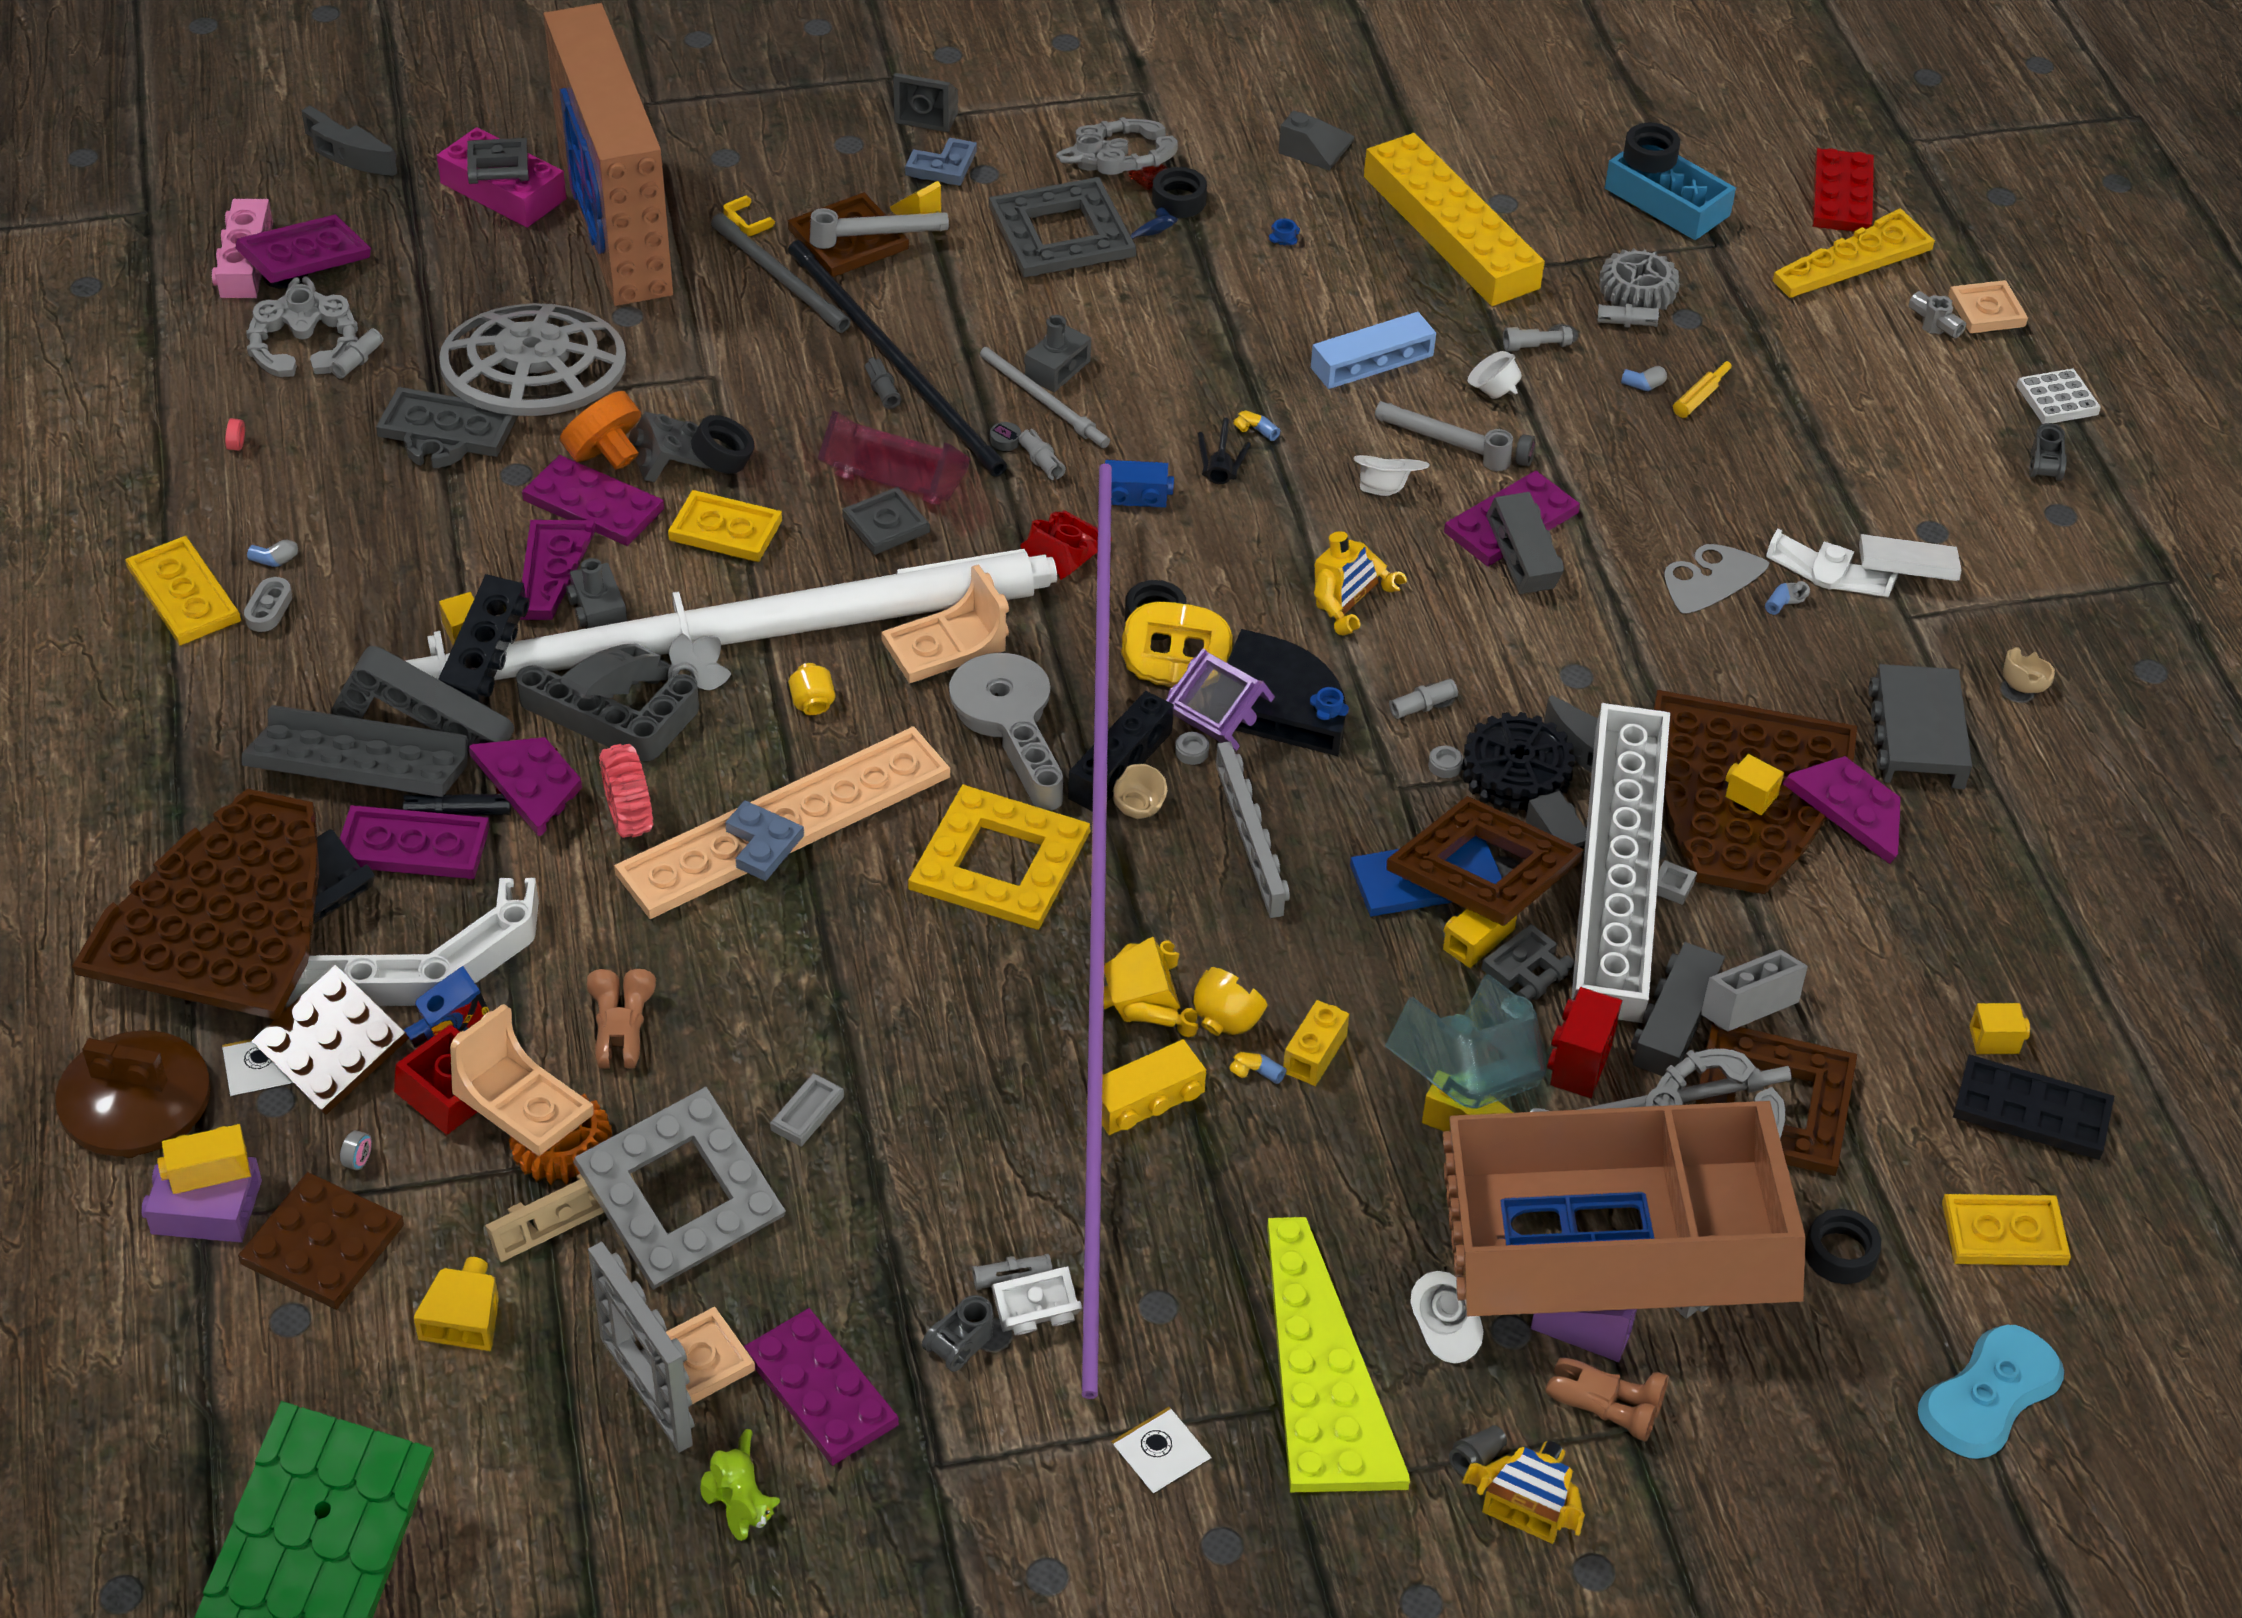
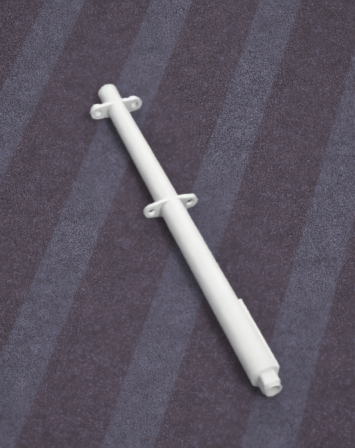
(862, 601)

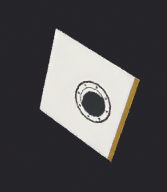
(250, 1069)
(1161, 1449)

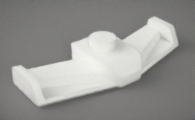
(1829, 567)

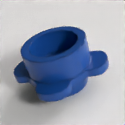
(1284, 232)
(1329, 703)

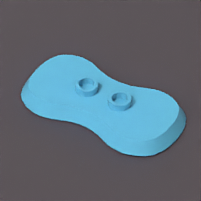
(1979, 1405)

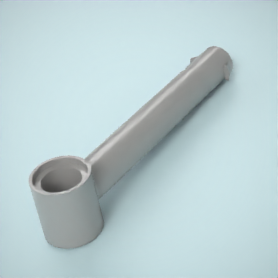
(826, 226)
(1494, 446)

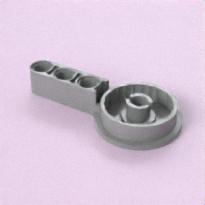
(1013, 715)

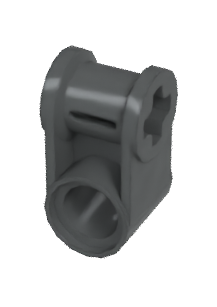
(2048, 452)
(956, 1337)

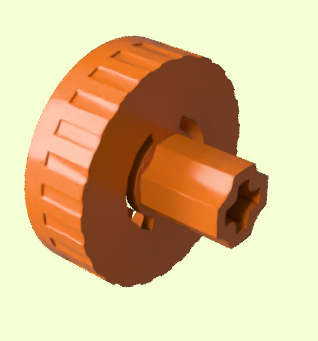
(603, 430)

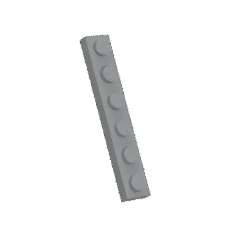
(1255, 839)

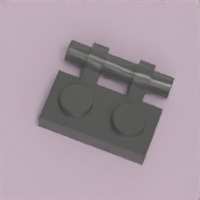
(1523, 954)

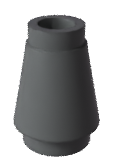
(1477, 1448)

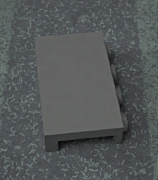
(1920, 722)

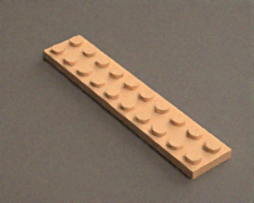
(819, 802)

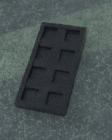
(2034, 1107)

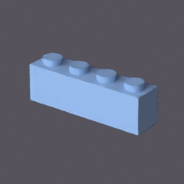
(1373, 350)

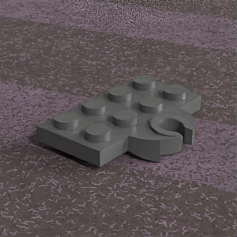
(442, 427)

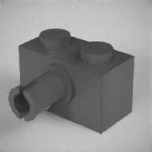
(1058, 355)
(595, 595)

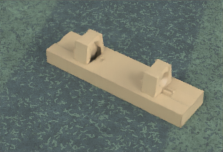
(550, 1215)

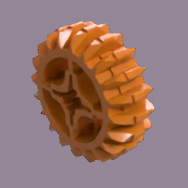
(558, 1160)

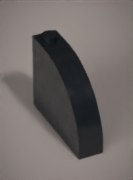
(1292, 678)

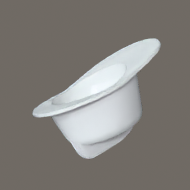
(1496, 375)
(1386, 475)
(1444, 1318)

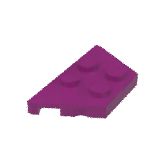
(529, 777)
(1852, 802)

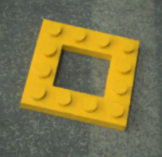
(1028, 904)

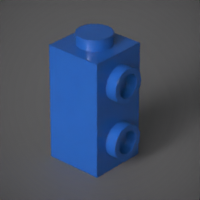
(1140, 483)

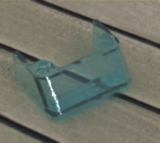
(1478, 1054)

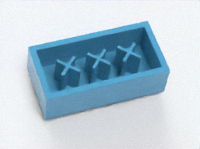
(1680, 197)

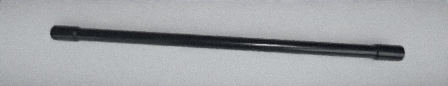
(985, 454)

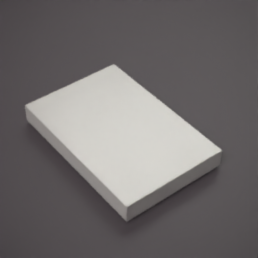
(1909, 557)

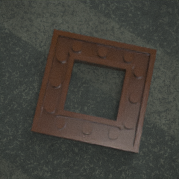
(1544, 864)
(1832, 1076)

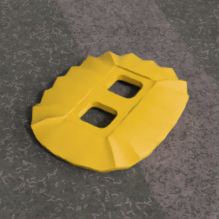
(1180, 623)

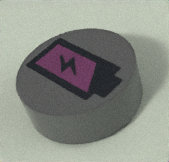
(1005, 436)
(1525, 450)

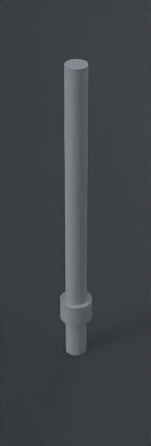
(1082, 425)
(1754, 1083)

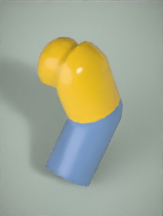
(1257, 421)
(1259, 1063)

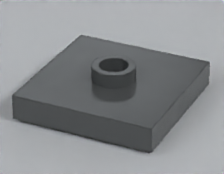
(886, 520)

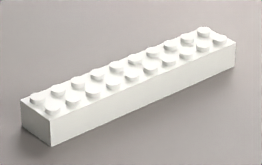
(1622, 857)

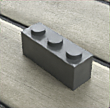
(1525, 542)

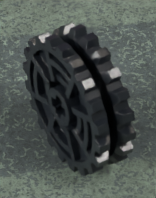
(1517, 761)

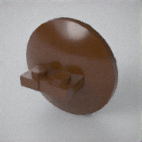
(132, 1092)

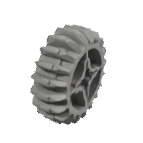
(1639, 280)

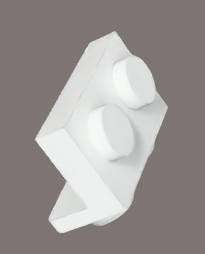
(1036, 1300)

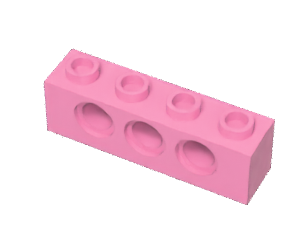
(234, 273)

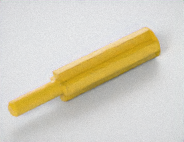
(1700, 391)

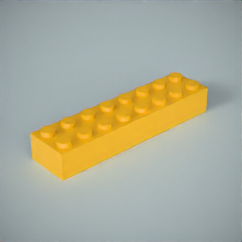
(1453, 219)

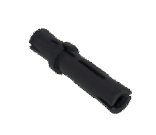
(459, 804)

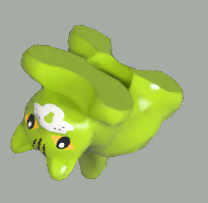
(735, 1485)

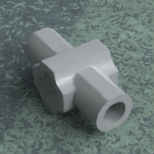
(1937, 314)

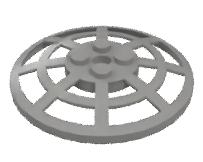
(532, 349)

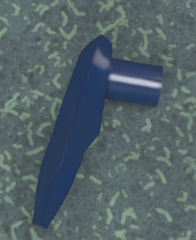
(1157, 225)

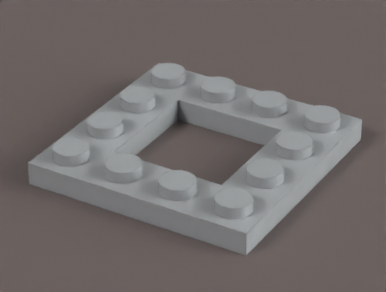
(665, 1255)
(658, 1368)

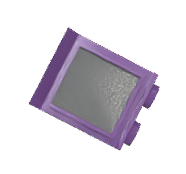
(1216, 697)

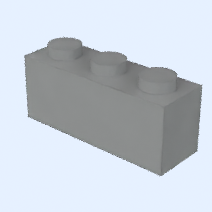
(1753, 990)

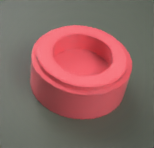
(235, 434)

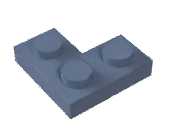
(946, 167)
(768, 836)

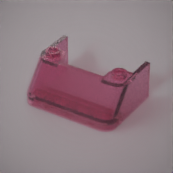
(892, 459)

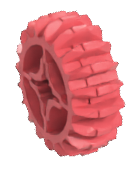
(626, 790)

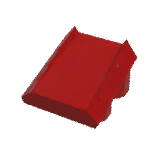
(1063, 538)

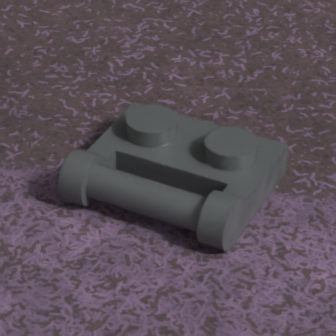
(498, 154)

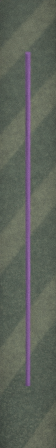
(1097, 948)

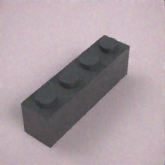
(1677, 1011)

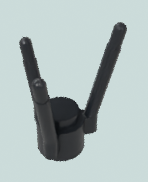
(1220, 466)

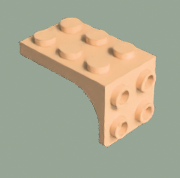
(952, 636)
(510, 1088)

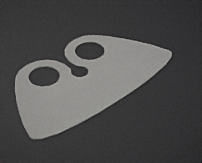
(1727, 577)

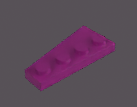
(551, 554)

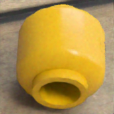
(812, 689)

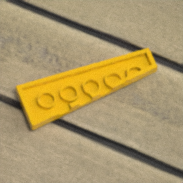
(1884, 243)

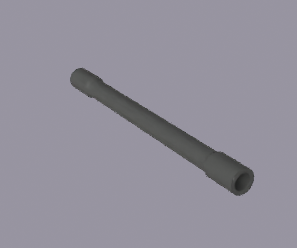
(827, 311)

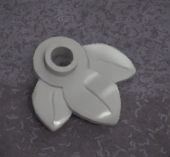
(699, 659)

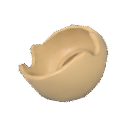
(2027, 673)
(1140, 791)

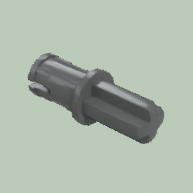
(882, 383)

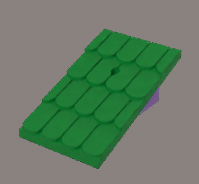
(317, 1521)

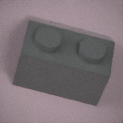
(924, 102)

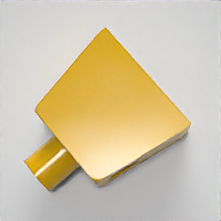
(460, 1307)

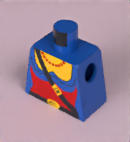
(452, 1002)

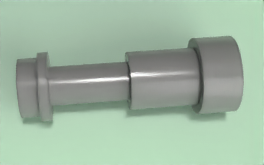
(1515, 339)

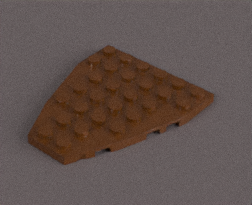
(1717, 835)
(220, 913)

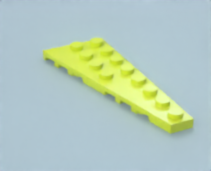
(1329, 1404)

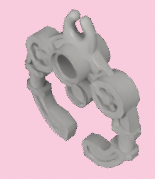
(1109, 156)
(301, 310)
(1733, 1066)

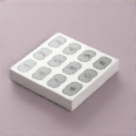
(2058, 396)

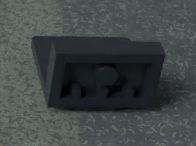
(339, 876)

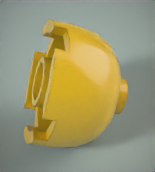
(1226, 1004)

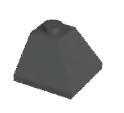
(1312, 140)

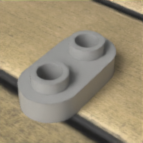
(268, 604)

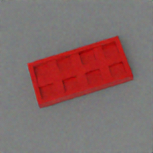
(1843, 190)

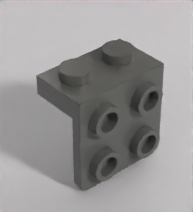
(662, 439)

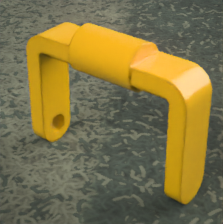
(749, 230)

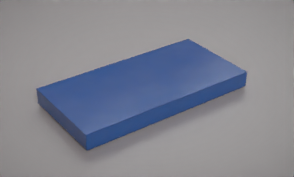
(1390, 893)

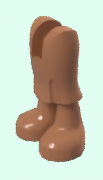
(617, 1024)
(1598, 1391)

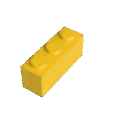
(1151, 1086)

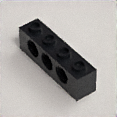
(481, 624)
(1130, 742)

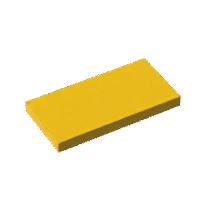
(183, 590)

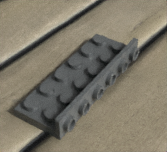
(358, 751)

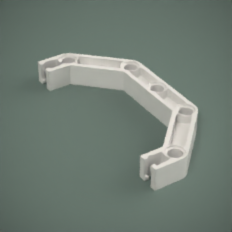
(404, 978)

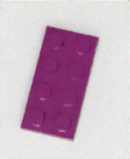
(303, 248)
(587, 494)
(1473, 529)
(415, 841)
(821, 1386)

